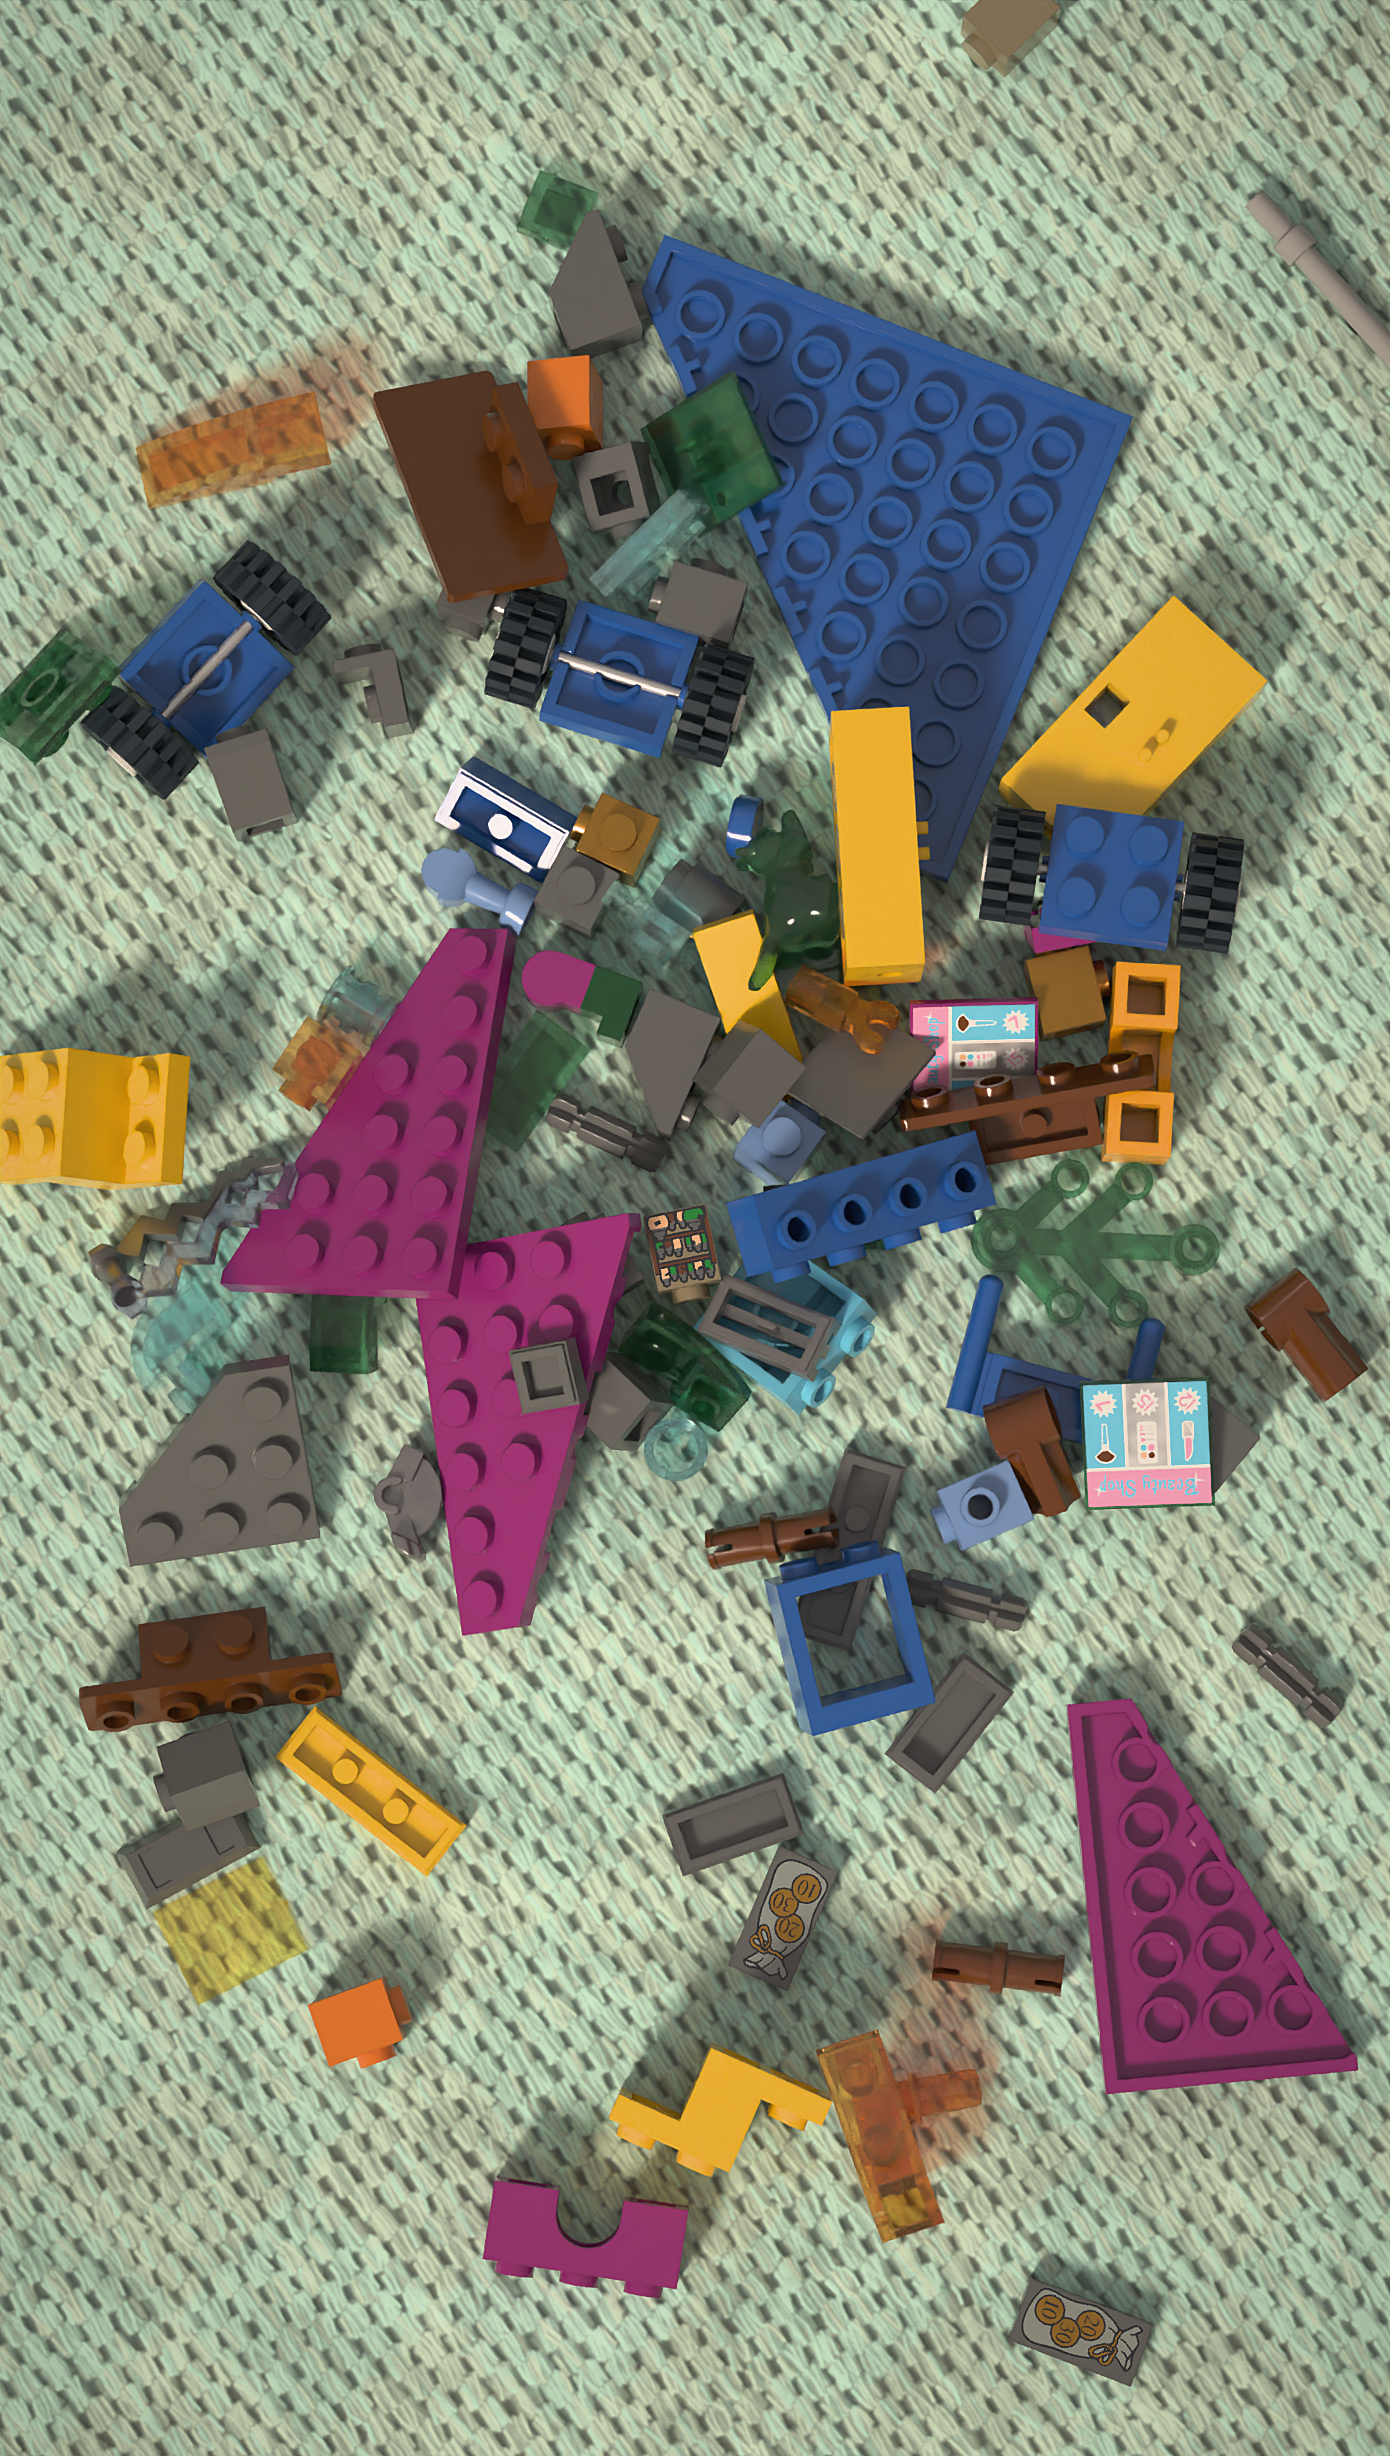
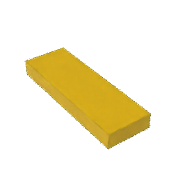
(729, 956)
(371, 1791)

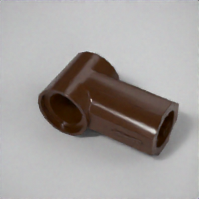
(1300, 1326)
(1030, 1437)

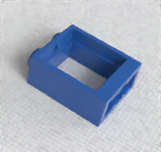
(865, 1702)

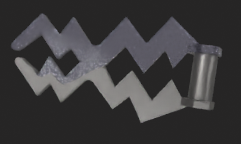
(214, 1216)

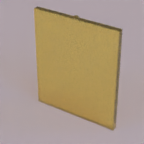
(230, 1931)

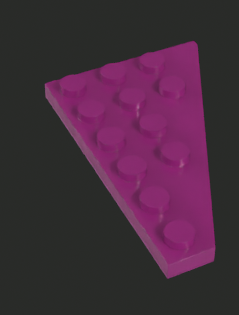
(400, 1151)
(496, 1465)
(1179, 1947)

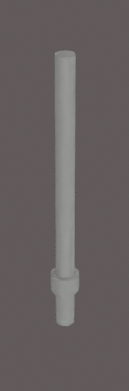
(1297, 247)

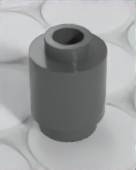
(696, 896)

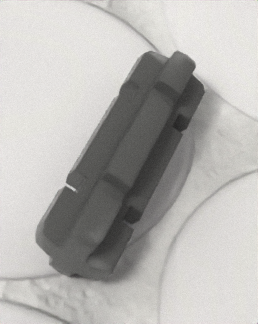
(606, 1132)
(966, 1600)
(1287, 1676)

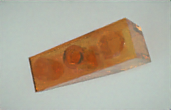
(880, 2136)

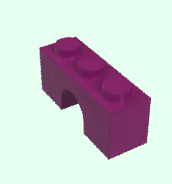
(528, 2235)

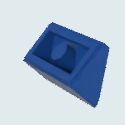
(506, 818)

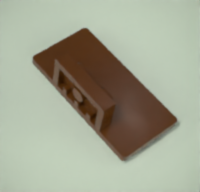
(475, 482)

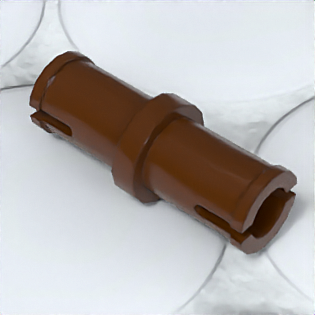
(772, 1538)
(998, 1967)

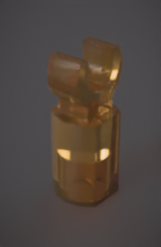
(840, 1007)

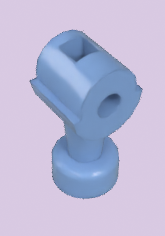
(454, 881)

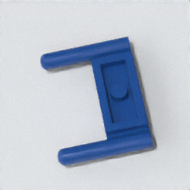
(991, 1377)

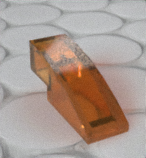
(234, 451)

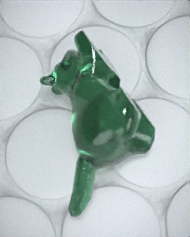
(798, 903)

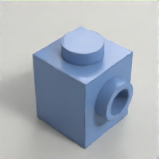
(782, 1144)
(981, 1507)

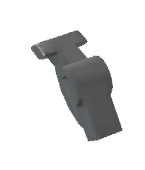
(410, 1501)

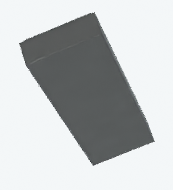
(863, 1509)

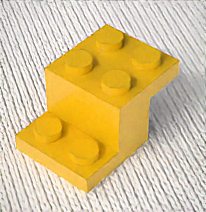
(93, 1119)
(718, 2110)

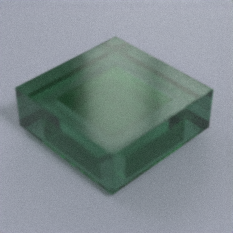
(555, 210)

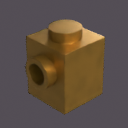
(616, 836)
(1067, 991)

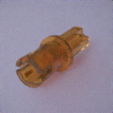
(941, 2093)

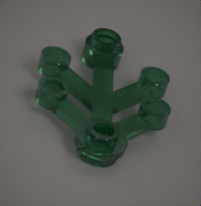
(1082, 1244)

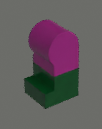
(562, 982)

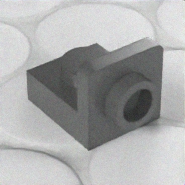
(385, 698)

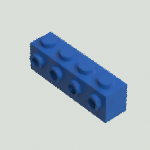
(860, 1205)

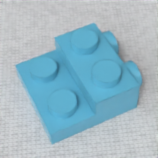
(815, 1291)

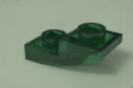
(344, 1334)
(700, 1375)

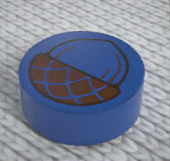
(744, 822)

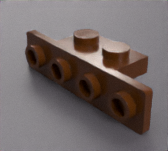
(1032, 1112)
(208, 1669)

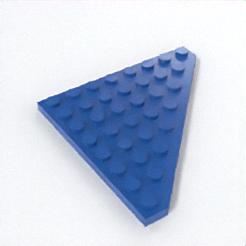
(916, 510)

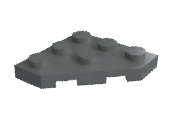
(226, 1473)

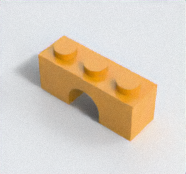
(1142, 1021)

